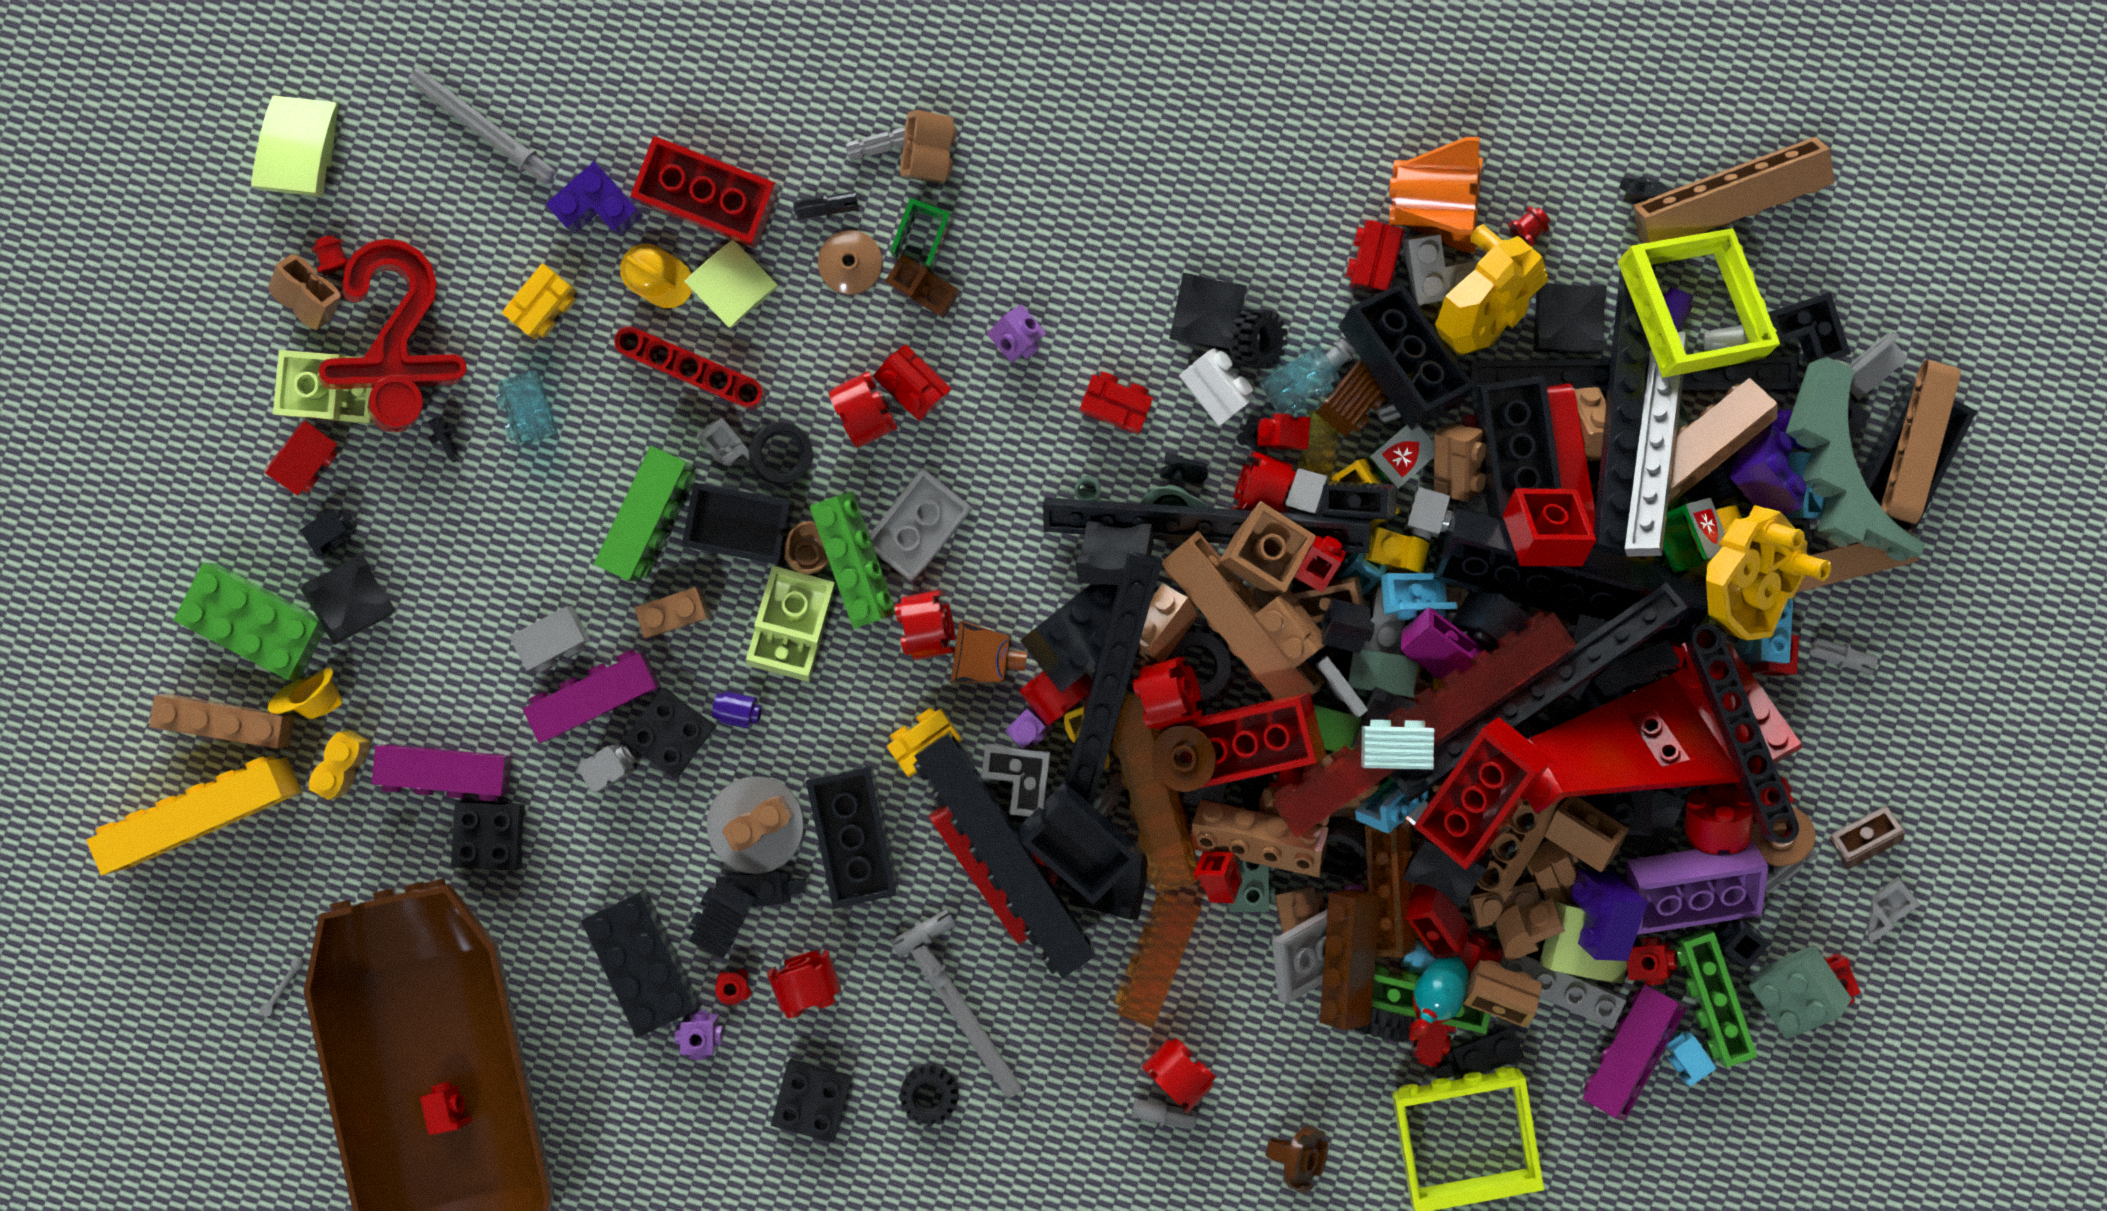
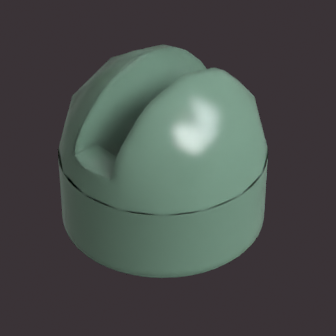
(1085, 494)

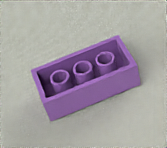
(1698, 887)

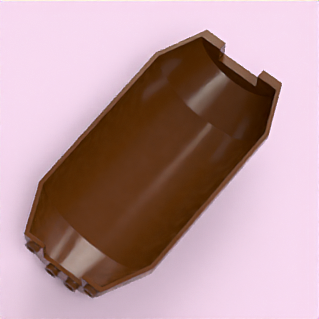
(409, 1000)

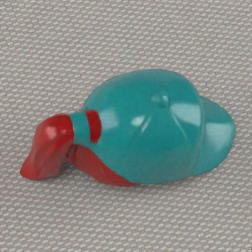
(1438, 994)

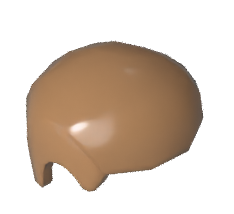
(805, 549)

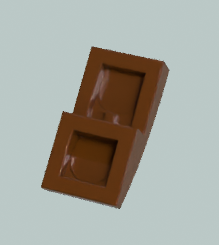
(922, 286)

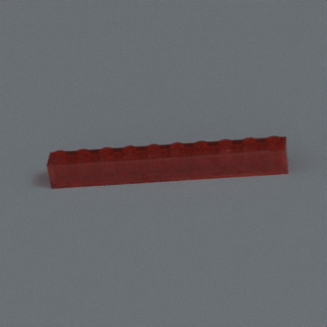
(1443, 709)

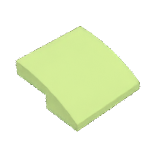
(731, 283)

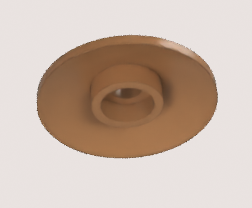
(853, 278)
(1786, 853)

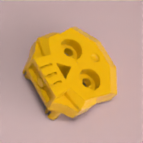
(1491, 294)
(1758, 572)

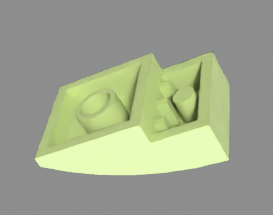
(295, 146)
(303, 396)
(790, 623)
(1566, 956)

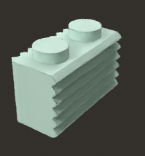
(1397, 746)

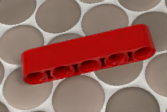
(676, 360)
(1570, 445)
(977, 872)

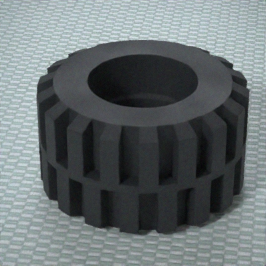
(1223, 658)

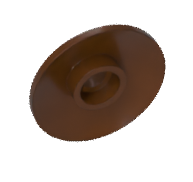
(1169, 760)

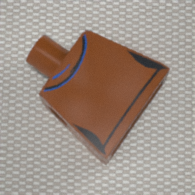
(983, 655)

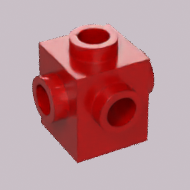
(1641, 967)

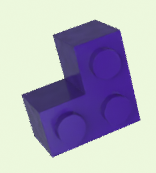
(594, 194)
(1764, 473)
(1612, 914)

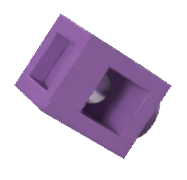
(1028, 729)

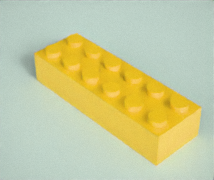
(189, 817)

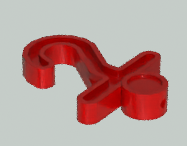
(388, 365)

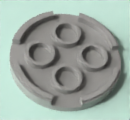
(742, 798)

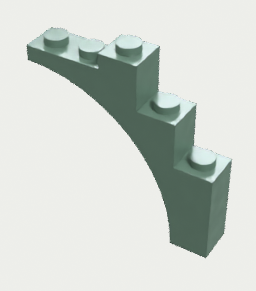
(1832, 472)

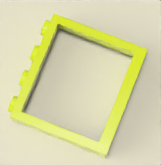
(1656, 318)
(1479, 1188)

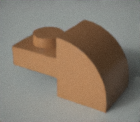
(1523, 929)

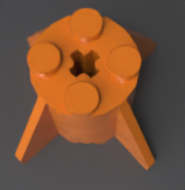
(1439, 192)

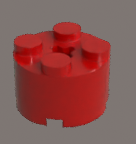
(862, 409)
(1264, 482)
(926, 625)
(1168, 694)
(1049, 701)
(1718, 819)
(804, 983)
(1178, 1074)

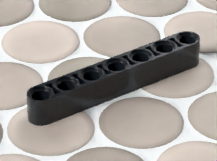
(1755, 743)

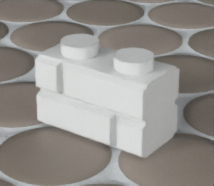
(1217, 385)

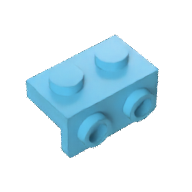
(1412, 594)
(1773, 648)
(1387, 807)

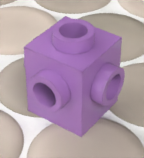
(1017, 334)
(705, 1026)

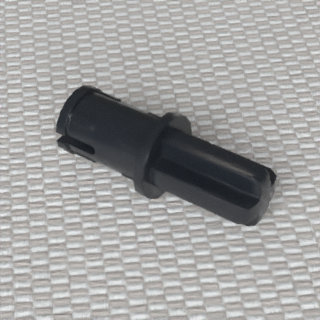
(825, 205)

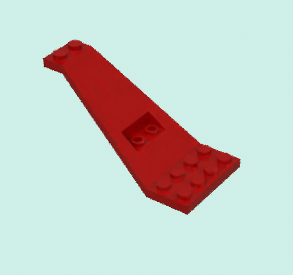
(1616, 753)

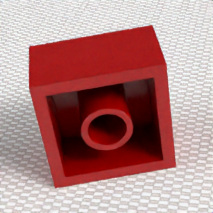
(1549, 527)

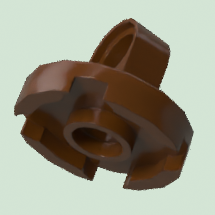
(1301, 1157)

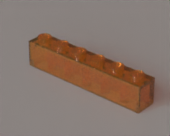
(1153, 805)

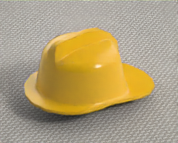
(655, 275)
(308, 696)

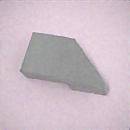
(724, 443)
(1889, 906)

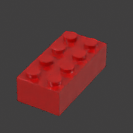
(704, 192)
(1262, 738)
(1482, 792)

